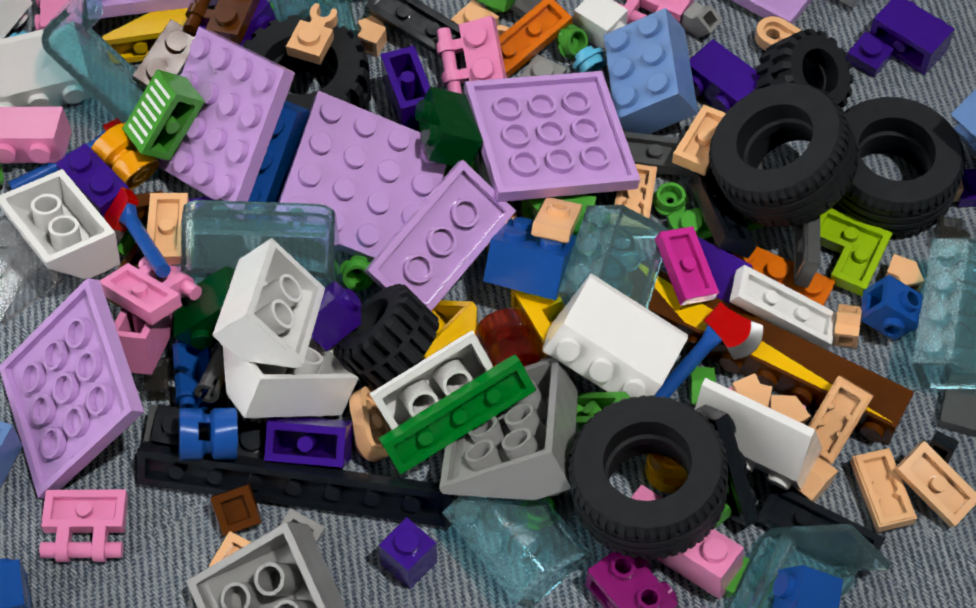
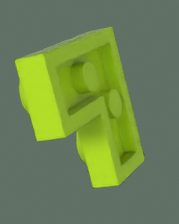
(859, 247)

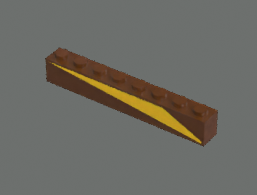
(789, 363)

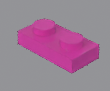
(686, 265)

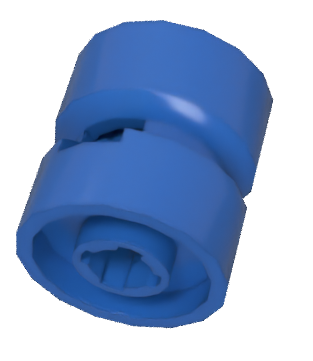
(222, 434)

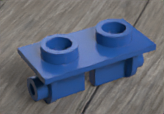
(193, 364)

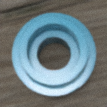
(589, 59)

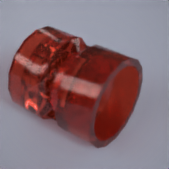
(508, 334)

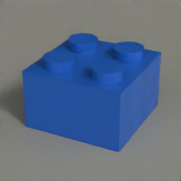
(527, 261)

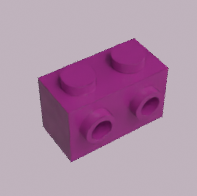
(628, 583)

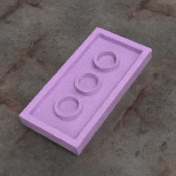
(442, 236)

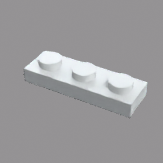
(783, 307)

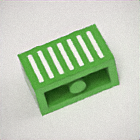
(163, 115)

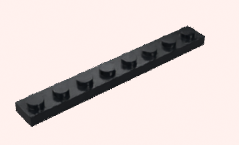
(297, 485)

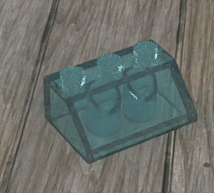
(618, 250)
(519, 543)

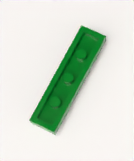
(457, 414)

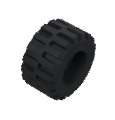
(808, 60)
(391, 336)

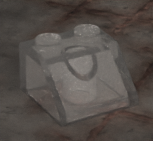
(22, 273)

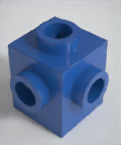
(891, 307)

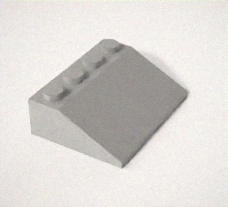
(521, 449)
(271, 572)

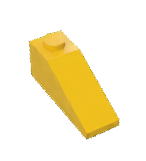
(138, 36)

